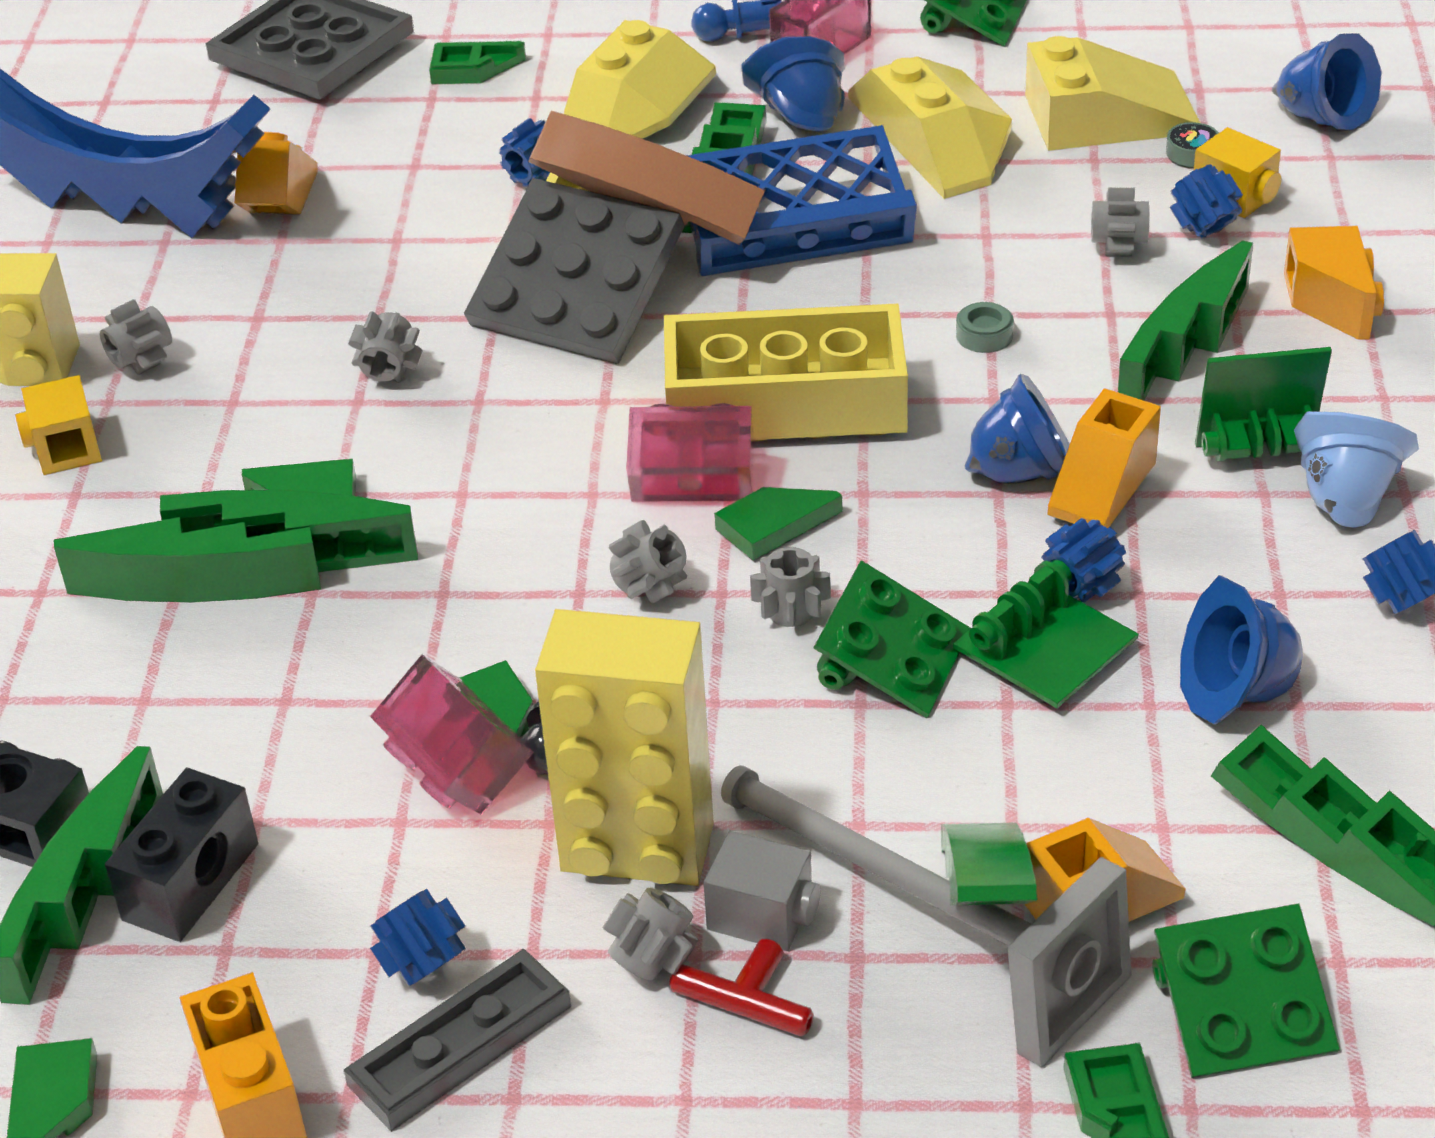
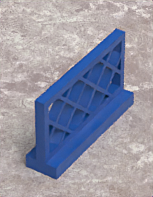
(808, 229)

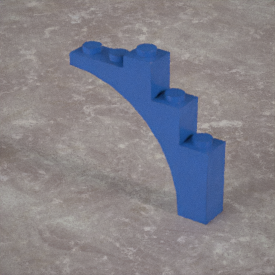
(121, 171)

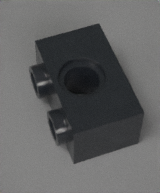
(34, 800)
(182, 854)

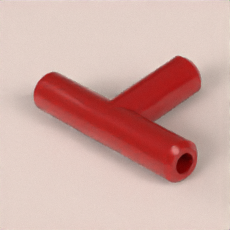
(746, 993)

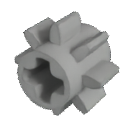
(1120, 221)
(135, 336)
(385, 346)
(647, 561)
(790, 586)
(650, 933)

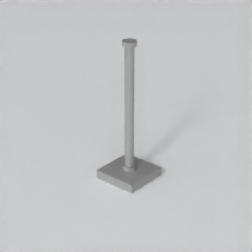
(1057, 965)

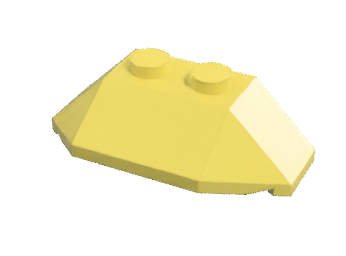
(638, 80)
(936, 121)

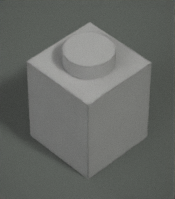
(760, 890)

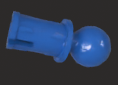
(712, 21)

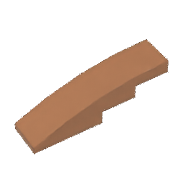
(646, 174)

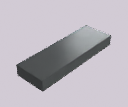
(457, 1039)

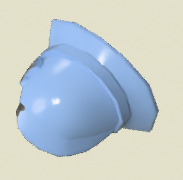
(1351, 462)

